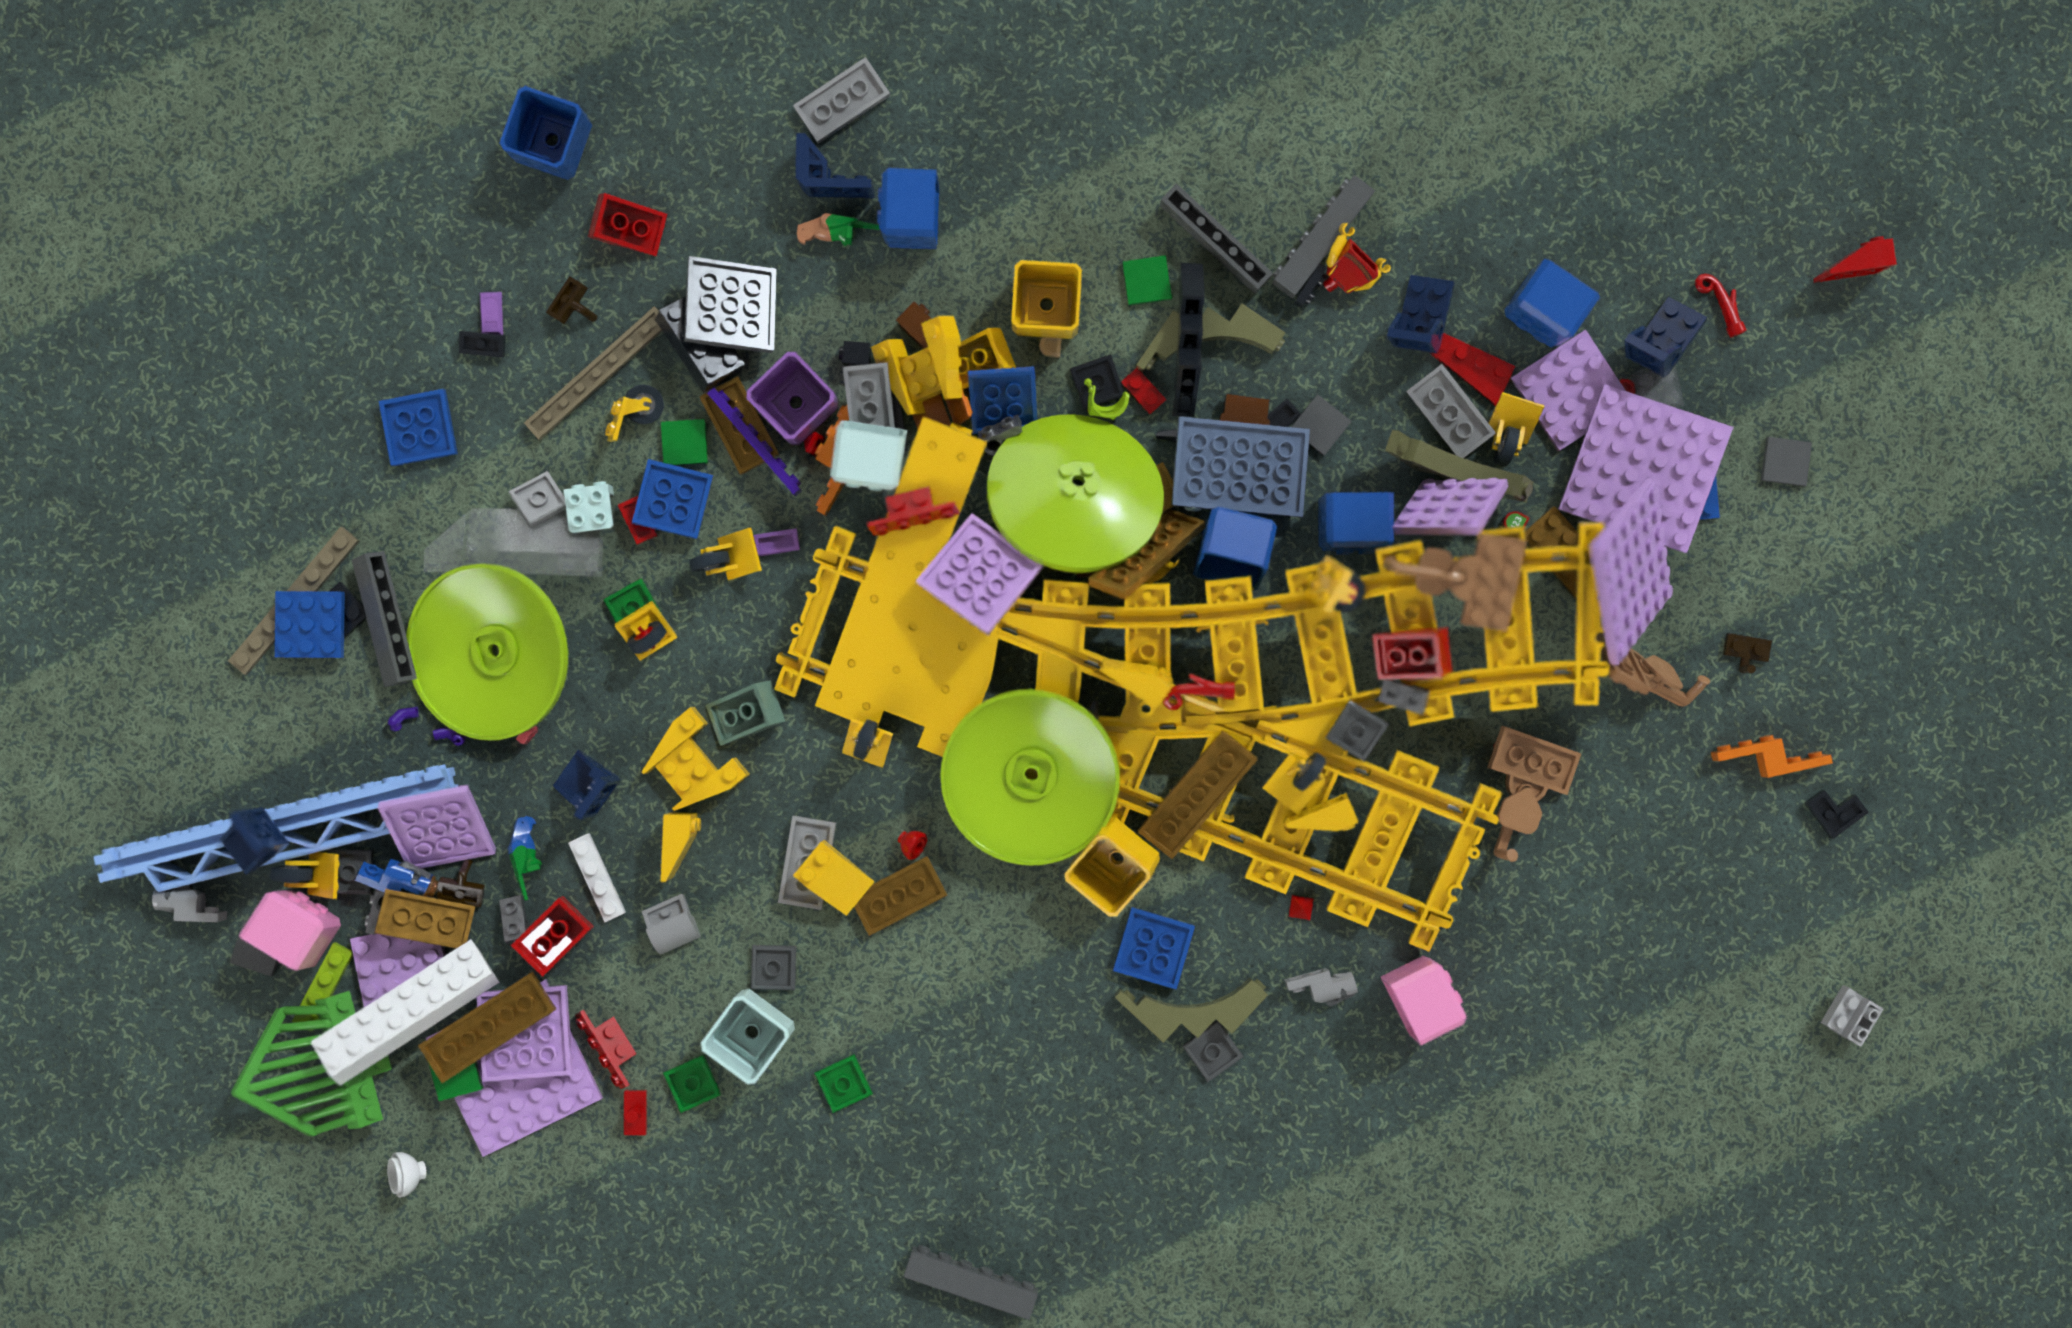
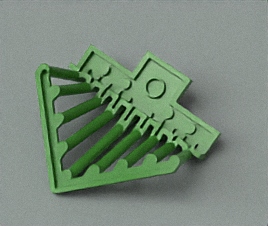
(356, 1095)

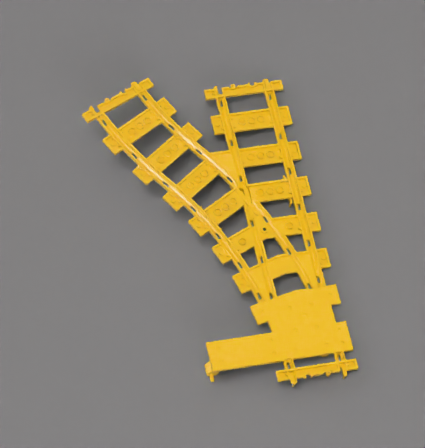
(933, 667)

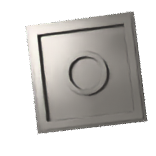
(538, 499)

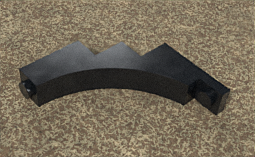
(1189, 339)

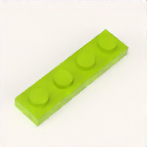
(326, 979)

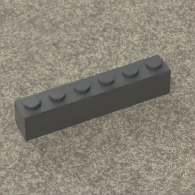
(1215, 238)
(1320, 240)
(384, 618)
(971, 1282)

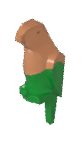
(831, 229)

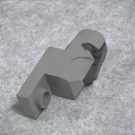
(187, 905)
(1323, 986)

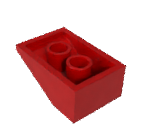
(627, 224)
(1868, 259)
(1413, 654)
(552, 935)

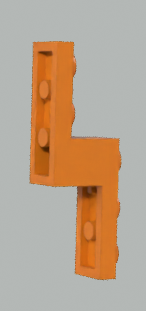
(825, 456)
(1771, 756)

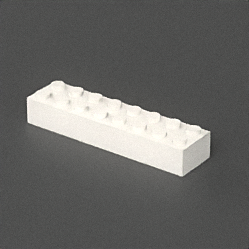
(404, 1012)

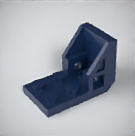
(816, 179)
(1423, 315)
(1665, 338)
(586, 785)
(253, 838)

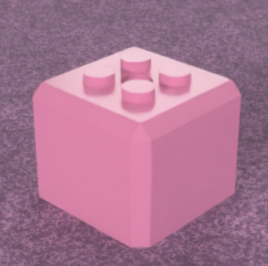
(291, 928)
(1425, 999)

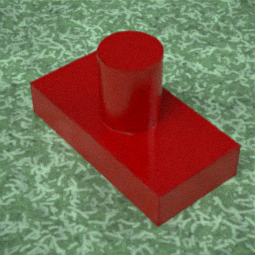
(635, 1112)

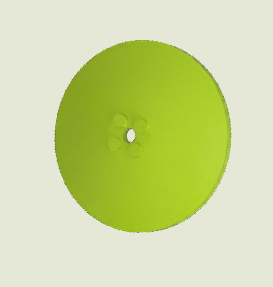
(1067, 523)
(454, 659)
(1021, 816)

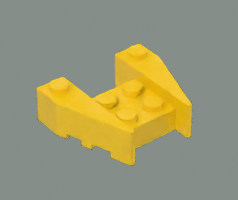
(927, 371)
(688, 767)

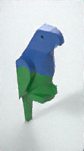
(523, 851)

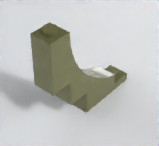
(1243, 327)
(1435, 461)
(1165, 1017)

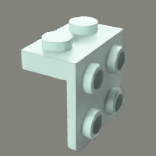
(589, 507)

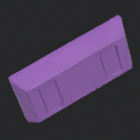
(491, 312)
(777, 542)

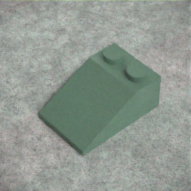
(745, 712)

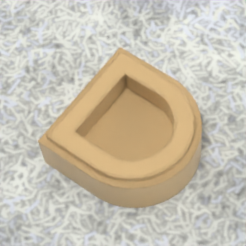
(1050, 347)

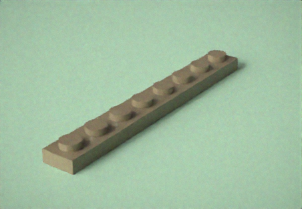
(594, 375)
(309, 580)

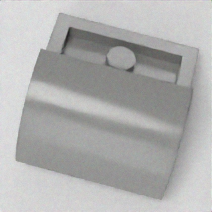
(670, 924)
(1851, 1015)

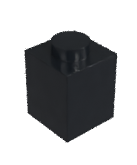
(855, 353)

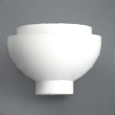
(404, 1173)

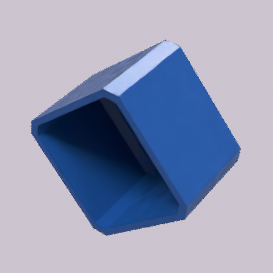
(535, 119)
(909, 208)
(1551, 304)
(1355, 522)
(1235, 546)

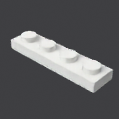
(597, 877)

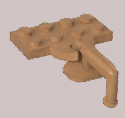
(1485, 587)
(1650, 675)
(1530, 764)

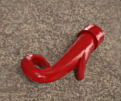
(1727, 304)
(1201, 687)

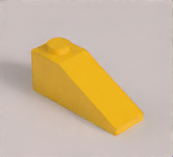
(1328, 815)

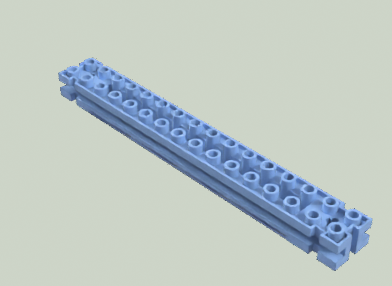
(155, 853)

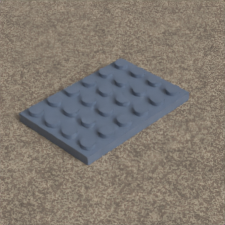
(1240, 467)

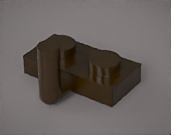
(568, 301)
(1747, 649)
(461, 890)

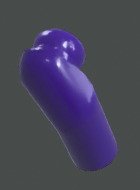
(401, 714)
(442, 733)

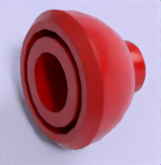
(912, 843)

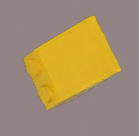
(984, 352)
(1140, 679)
(678, 835)
(833, 877)

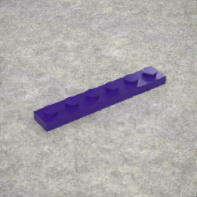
(750, 433)

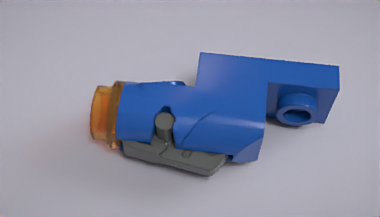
(398, 877)

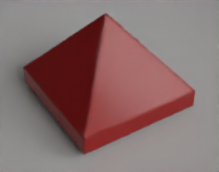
(812, 442)
(1301, 907)

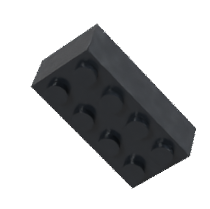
(706, 363)

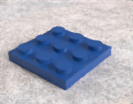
(1002, 395)
(418, 427)
(672, 499)
(309, 624)
(1153, 948)

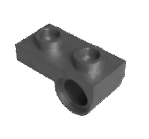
(1001, 431)
(1404, 696)
(372, 917)
(513, 918)

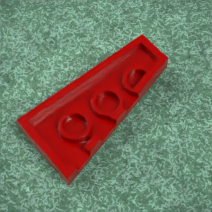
(1479, 369)

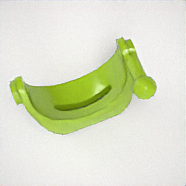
(1110, 412)

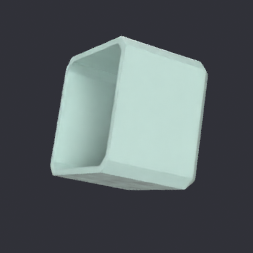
(868, 455)
(738, 1052)

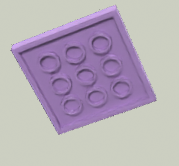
(1568, 387)
(1450, 507)
(979, 574)
(437, 827)
(389, 961)
(536, 1051)

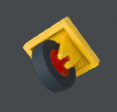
(1335, 587)
(645, 630)

